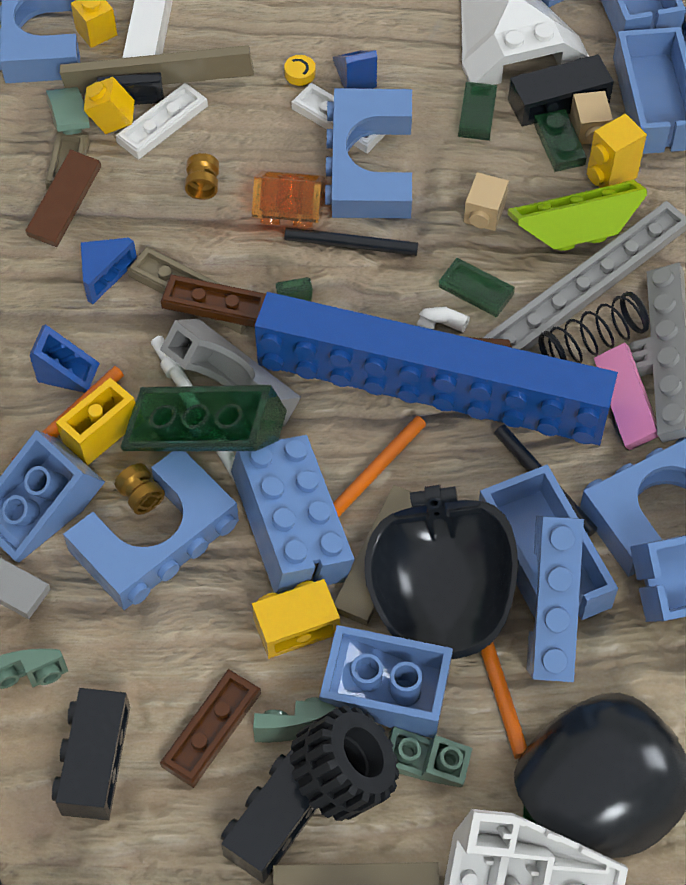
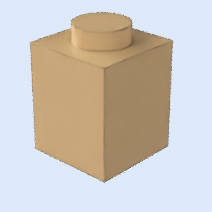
(589, 113)
(486, 201)

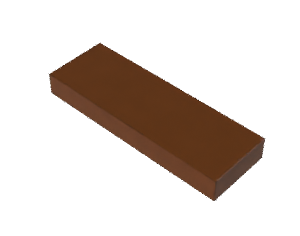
(63, 198)
(212, 300)
(210, 728)

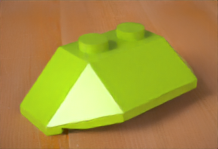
(581, 216)

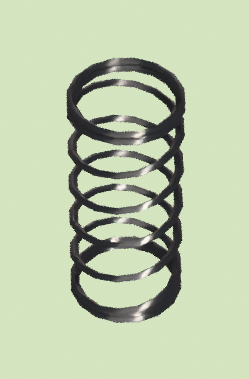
(642, 312)

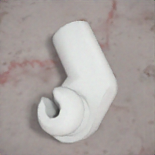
(443, 315)

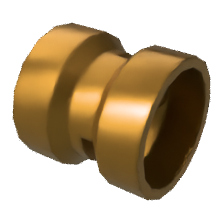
(202, 176)
(139, 488)

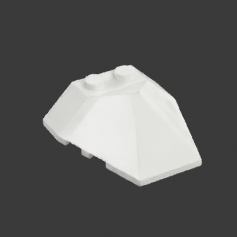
(512, 32)
(515, 851)

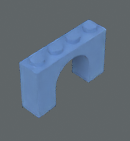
(31, 56)
(354, 189)
(615, 506)
(133, 571)
(554, 635)

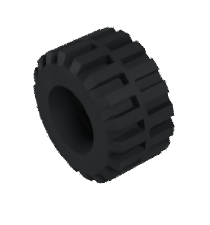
(344, 763)

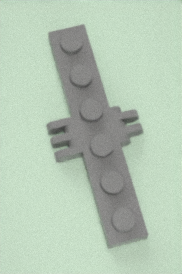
(666, 349)

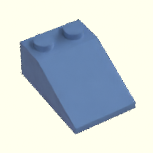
(42, 493)
(388, 678)

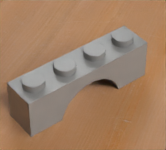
(206, 352)

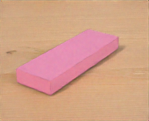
(629, 398)

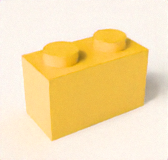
(616, 152)
(97, 421)
(295, 617)

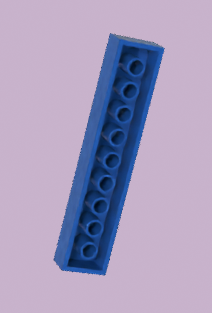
(434, 368)

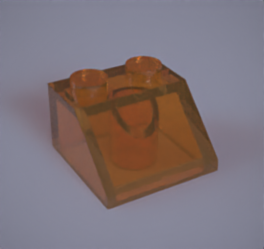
(288, 197)

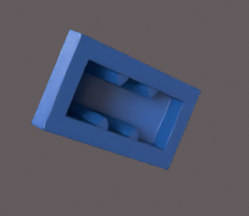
(357, 69)
(105, 264)
(61, 362)

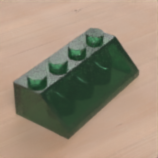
(205, 419)

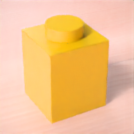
(94, 21)
(109, 105)

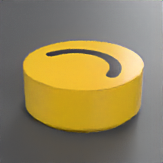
(299, 70)

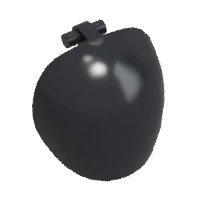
(443, 571)
(605, 776)

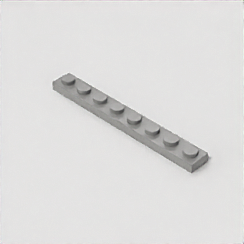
(592, 277)

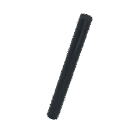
(351, 241)
(530, 463)

